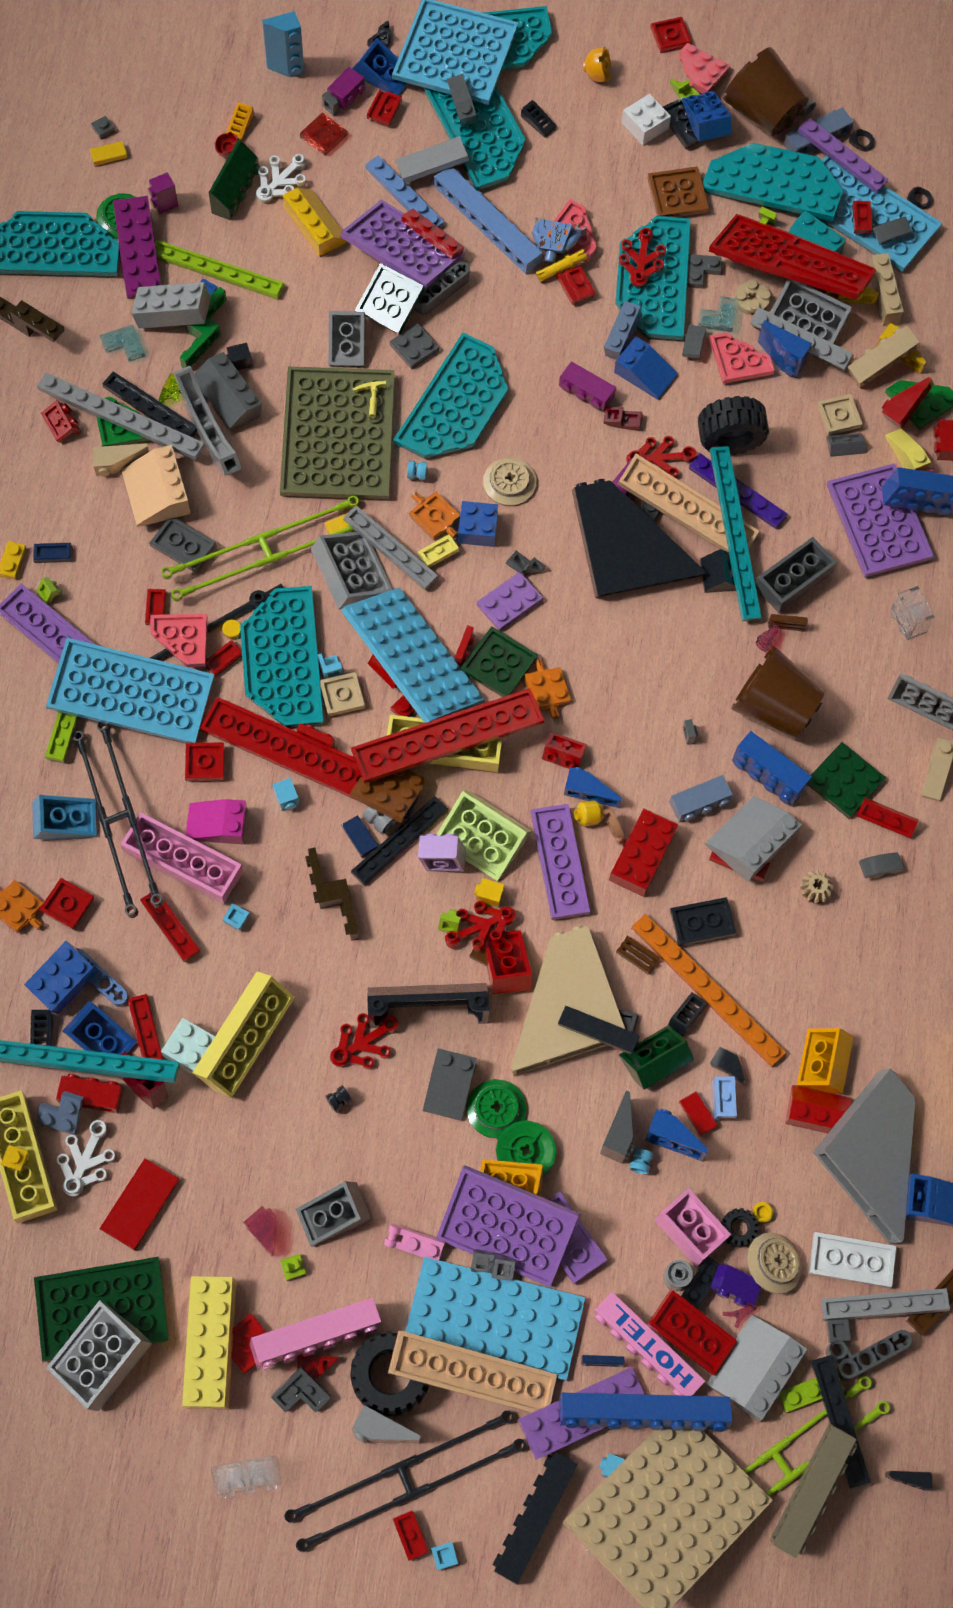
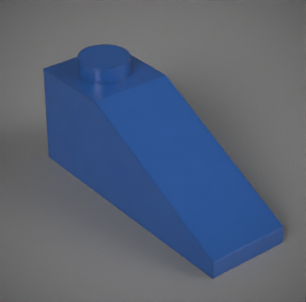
(585, 786)

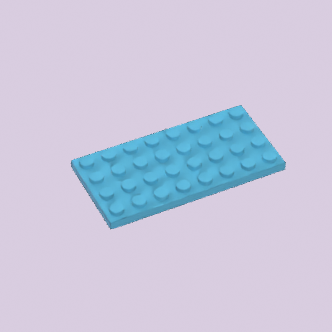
(884, 208)
(412, 655)
(130, 691)
(496, 1316)

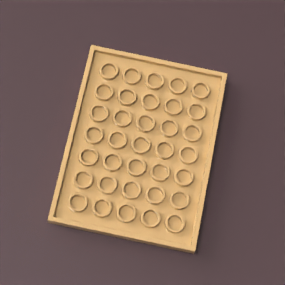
(667, 1514)

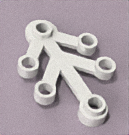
(280, 180)
(84, 1162)

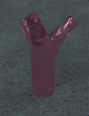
(740, 1314)

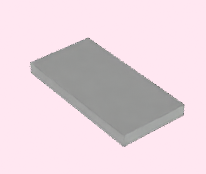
(432, 159)

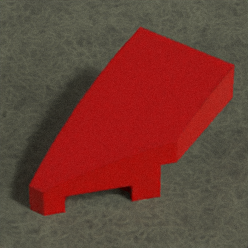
(315, 1364)

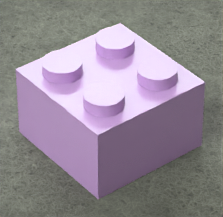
(441, 852)

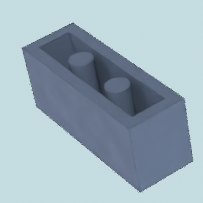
(623, 330)
(701, 799)

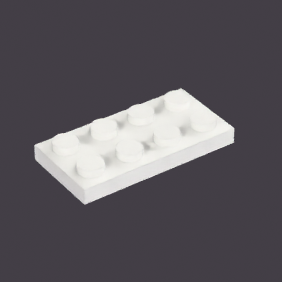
(852, 1260)

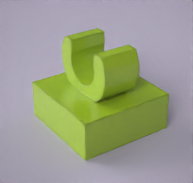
(767, 216)
(47, 590)
(449, 921)
(293, 1267)

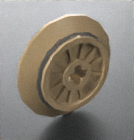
(506, 492)
(766, 1270)

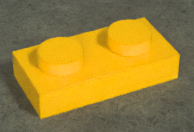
(12, 560)

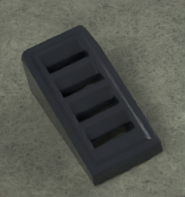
(532, 109)
(681, 1024)
(48, 1030)
(919, 1480)

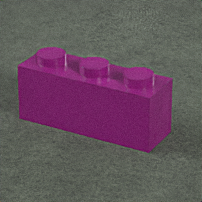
(587, 386)

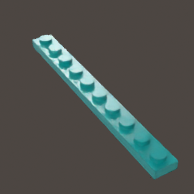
(735, 534)
(89, 1061)

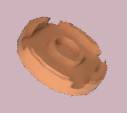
(614, 826)

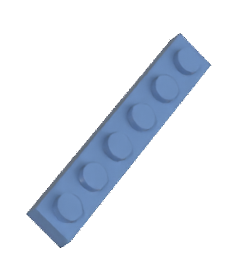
(399, 190)

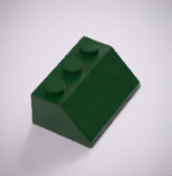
(657, 1057)

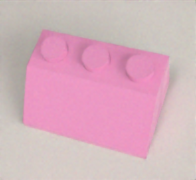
(692, 1227)

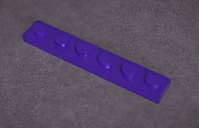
(747, 497)

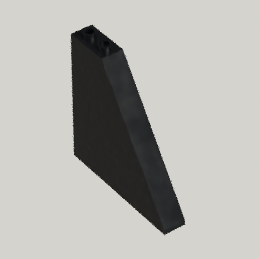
(624, 544)

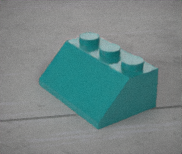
(814, 230)

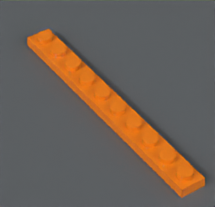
(708, 990)

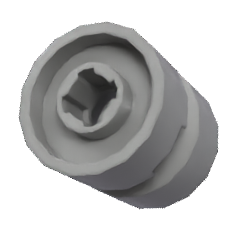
(381, 822)
(677, 1275)

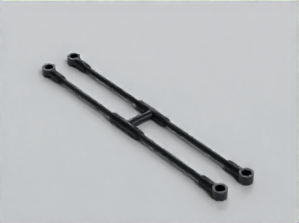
(106, 821)
(411, 1493)

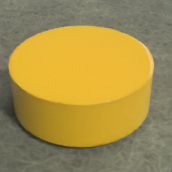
(231, 629)
(763, 1212)

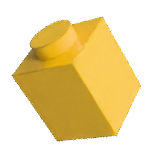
(489, 892)

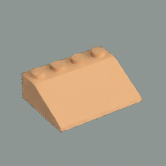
(155, 487)

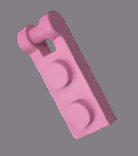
(414, 1242)

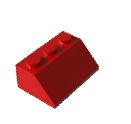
(815, 1109)

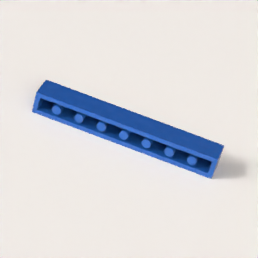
(645, 1411)

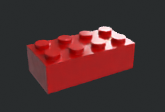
(643, 852)

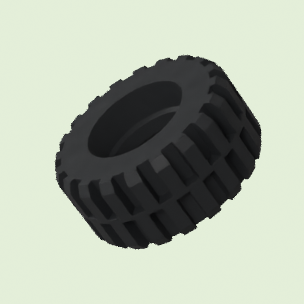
(733, 423)
(364, 1388)

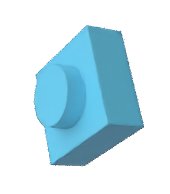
(236, 917)
(444, 1556)

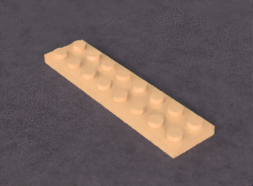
(678, 501)
(471, 1373)

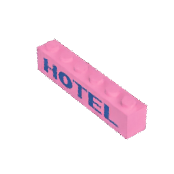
(648, 1346)

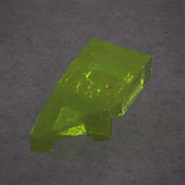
(170, 389)

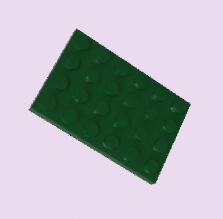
(128, 1288)

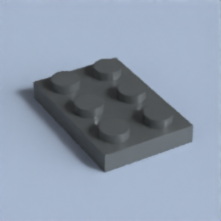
(182, 543)

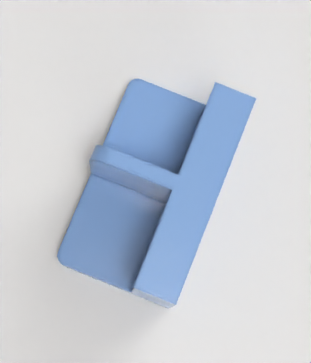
(724, 1097)

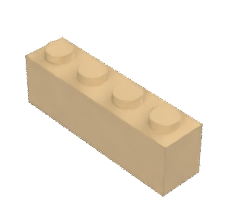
(884, 282)
(883, 356)

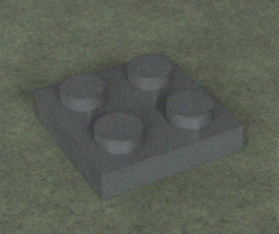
(414, 345)

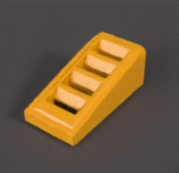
(244, 111)

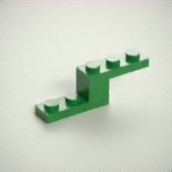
(205, 333)

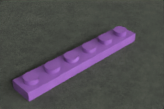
(842, 155)

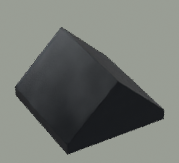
(718, 572)

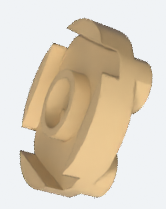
(754, 289)

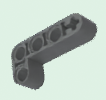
(457, 277)
(871, 1352)

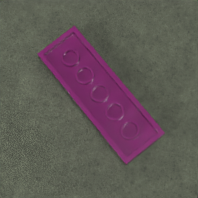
(136, 244)

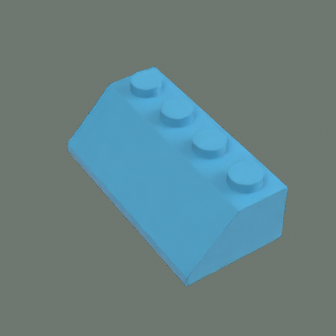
(283, 44)

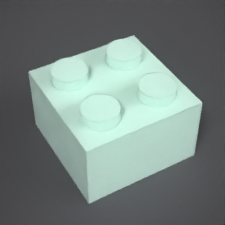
(187, 1045)

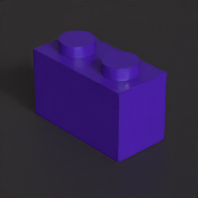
(735, 1285)

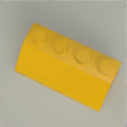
(313, 220)

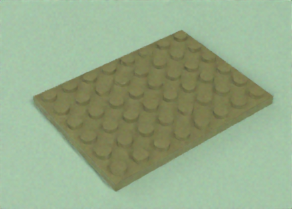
(331, 439)

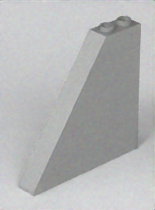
(872, 1152)

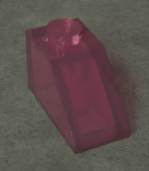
(263, 1228)

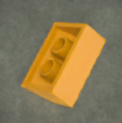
(825, 1059)
(521, 1175)

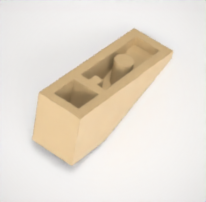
(112, 459)
(937, 769)

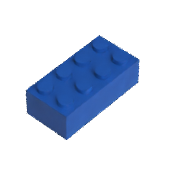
(919, 491)
(771, 768)

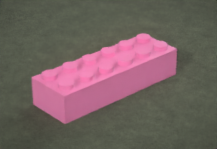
(184, 858)
(315, 1333)

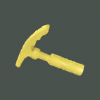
(374, 390)

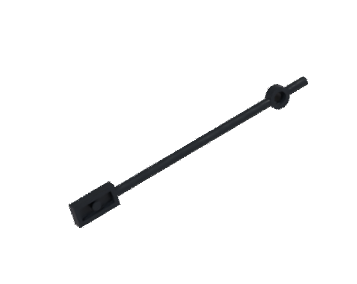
(253, 603)

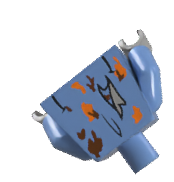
(555, 237)

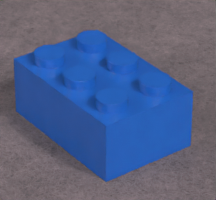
(61, 977)

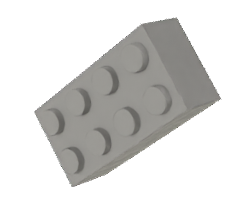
(171, 305)

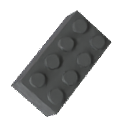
(795, 574)

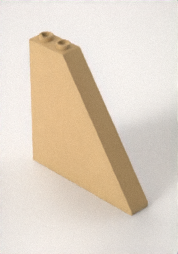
(572, 978)

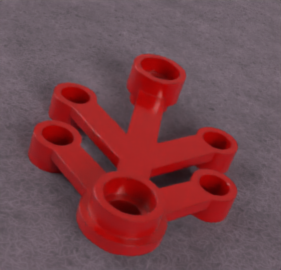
(641, 259)
(659, 458)
(482, 925)
(362, 1043)

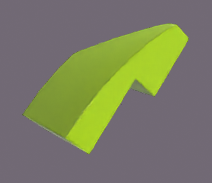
(683, 89)

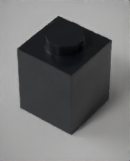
(240, 356)

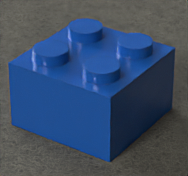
(478, 523)

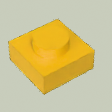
(15, 1158)

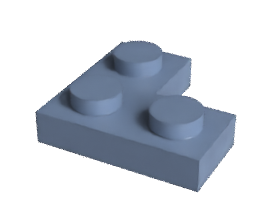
(64, 1117)

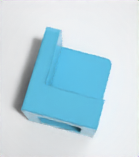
(330, 666)

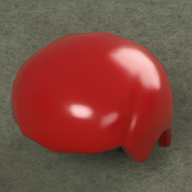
(224, 143)

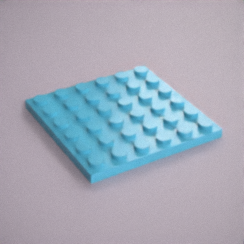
(455, 42)

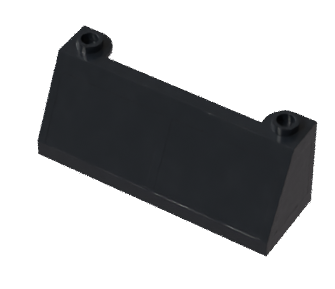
(472, 995)

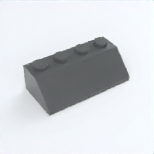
(227, 391)

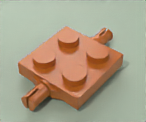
(434, 515)
(548, 688)
(19, 907)

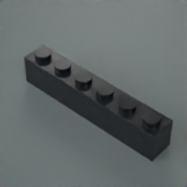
(535, 1517)

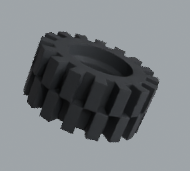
(749, 1219)

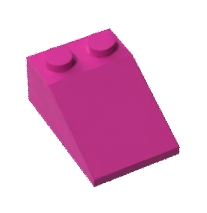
(217, 821)

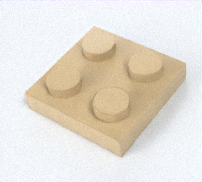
(839, 414)
(342, 694)

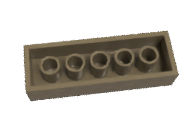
(813, 1490)

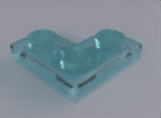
(722, 318)
(126, 339)

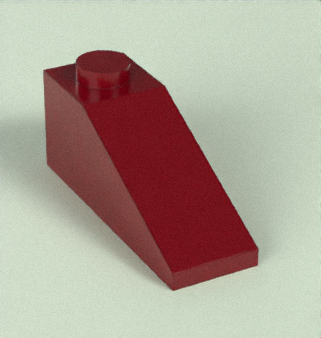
(149, 1091)

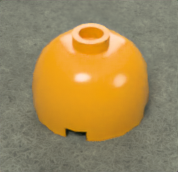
(597, 64)

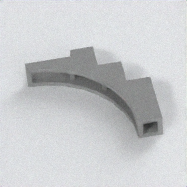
(199, 413)

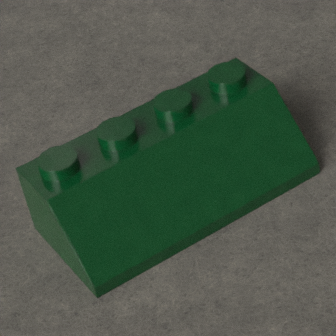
(233, 181)

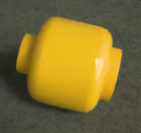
(589, 813)

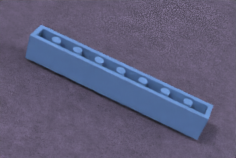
(488, 219)

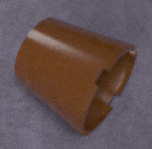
(767, 93)
(779, 695)

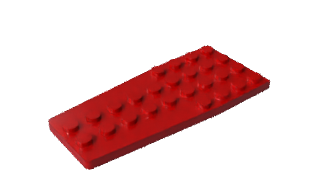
(791, 257)

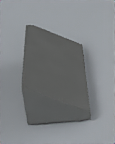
(846, 444)

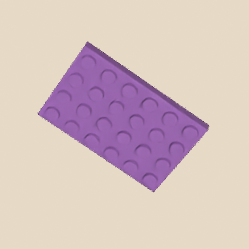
(396, 245)
(878, 534)
(508, 1222)

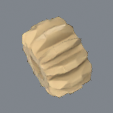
(821, 881)

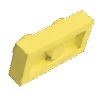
(438, 551)

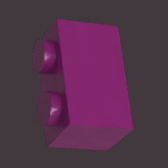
(347, 87)
(163, 193)

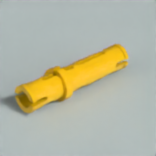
(567, 262)

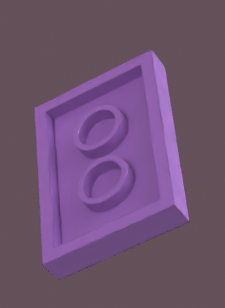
(509, 601)

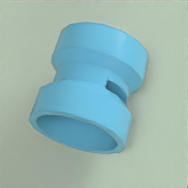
(421, 470)
(641, 1161)

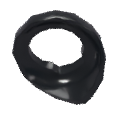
(859, 132)
(919, 190)

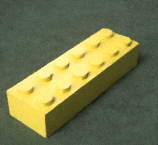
(480, 757)
(243, 1034)
(29, 1190)
(209, 1343)

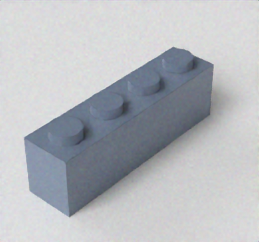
(836, 123)

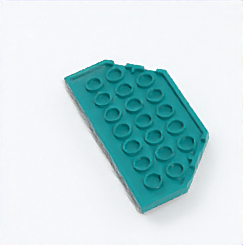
(531, 35)
(490, 143)
(775, 180)
(57, 245)
(665, 292)
(456, 401)
(283, 658)

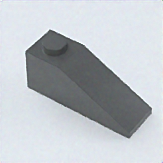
(462, 100)

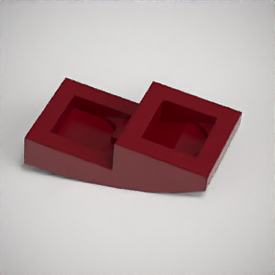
(623, 419)

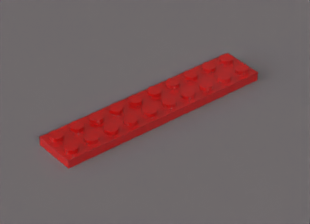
(447, 735)
(281, 746)

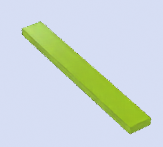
(218, 270)

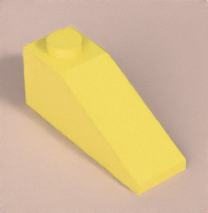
(908, 451)

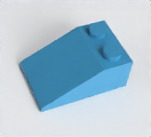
(63, 817)

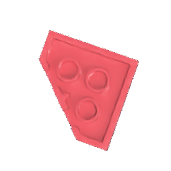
(702, 68)
(573, 214)
(738, 359)
(182, 636)

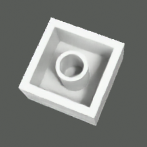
(646, 119)

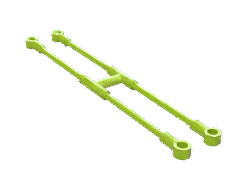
(261, 538)
(791, 1475)

